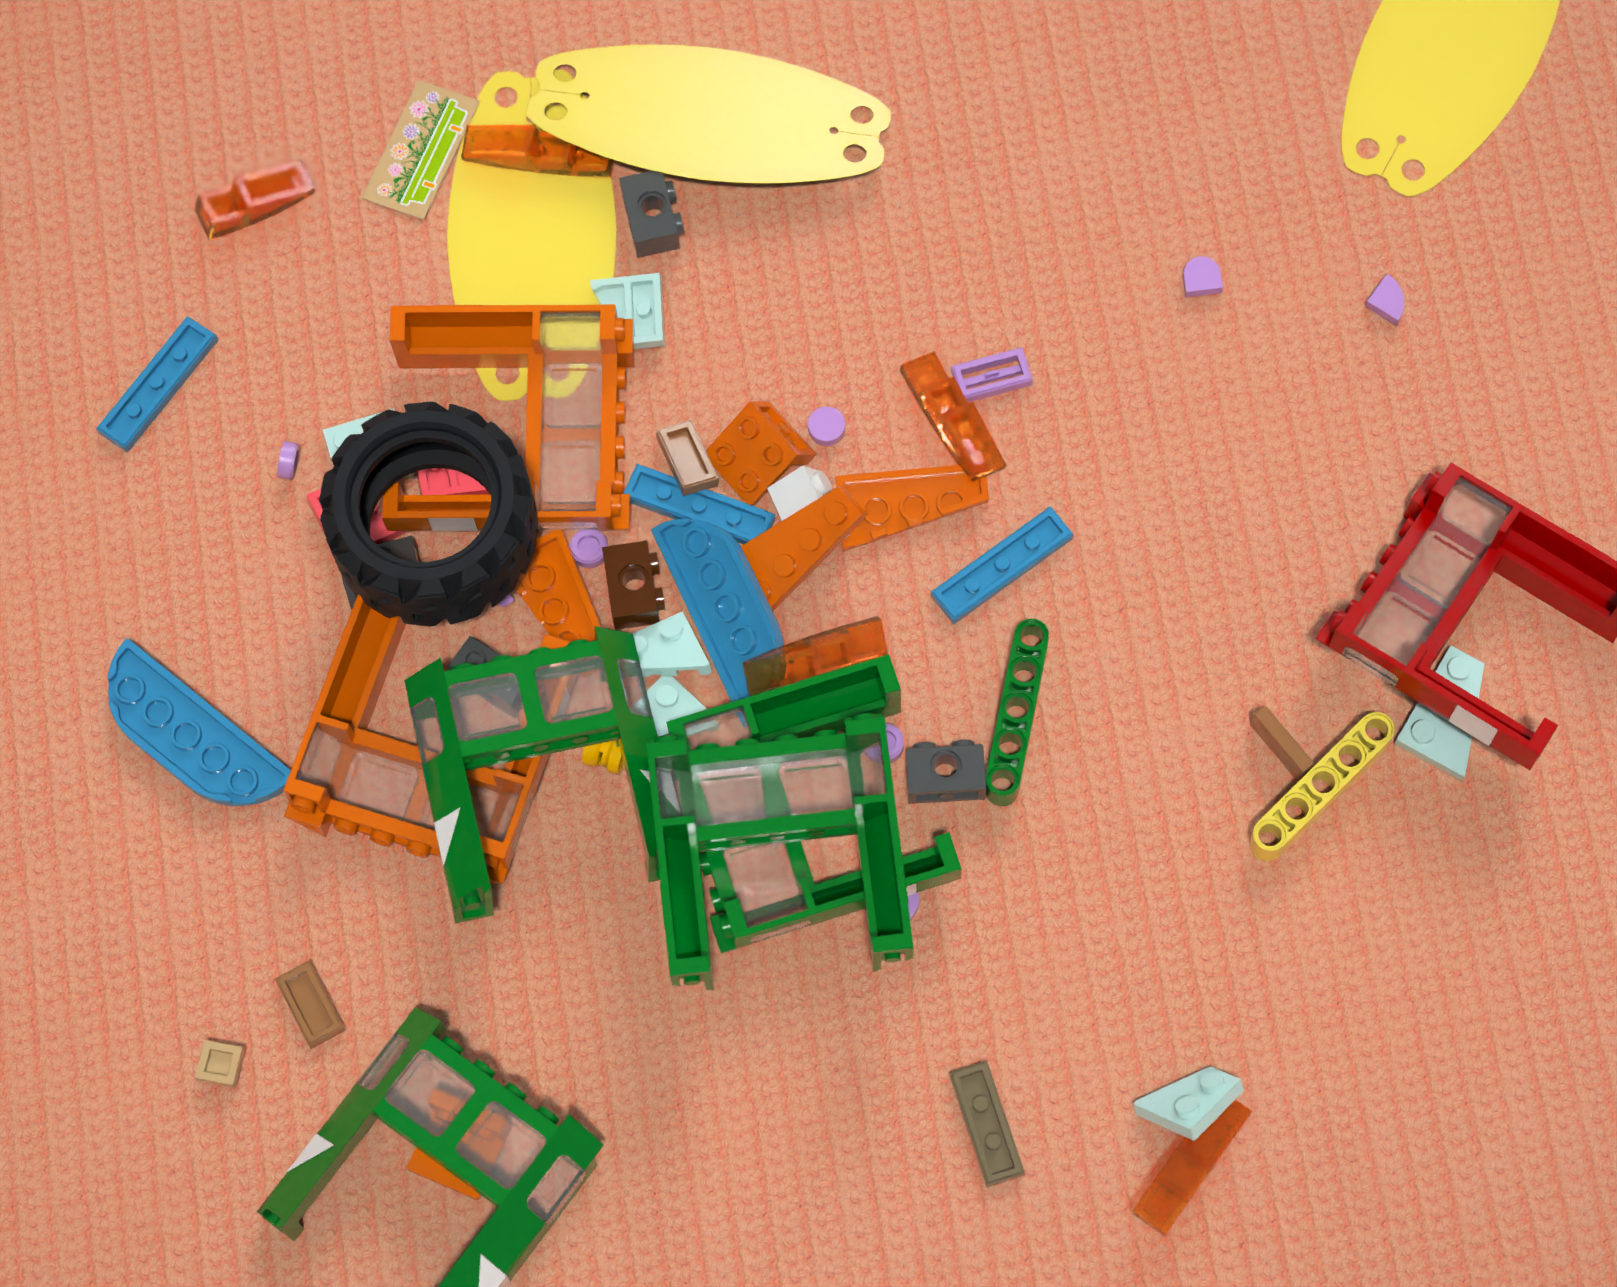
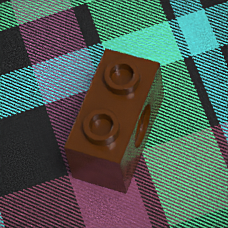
(625, 564)

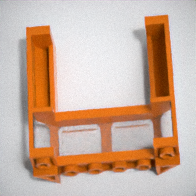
(572, 410)
(379, 782)

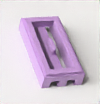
(998, 387)

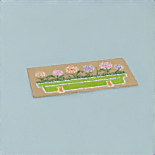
(420, 149)

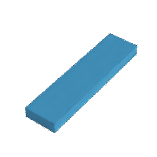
(157, 384)
(662, 495)
(1002, 565)

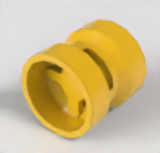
(604, 754)

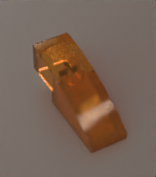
(253, 198)

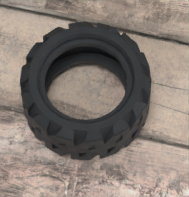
(415, 441)

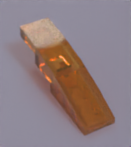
(530, 151)
(953, 417)
(816, 655)
(1188, 1170)

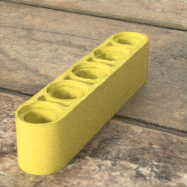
(1327, 769)

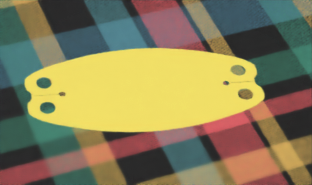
(1440, 80)
(709, 114)
(526, 232)

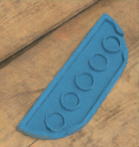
(720, 596)
(189, 734)

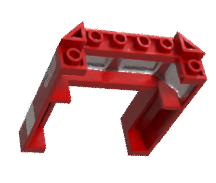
(1448, 551)

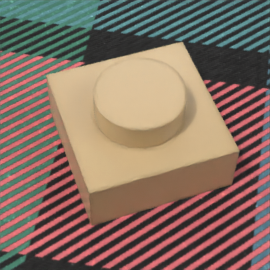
(219, 1063)

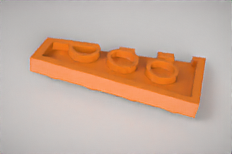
(909, 499)
(799, 543)
(557, 590)

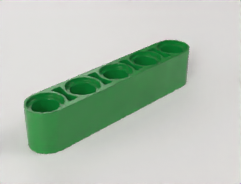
(1016, 694)

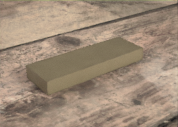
(987, 1124)

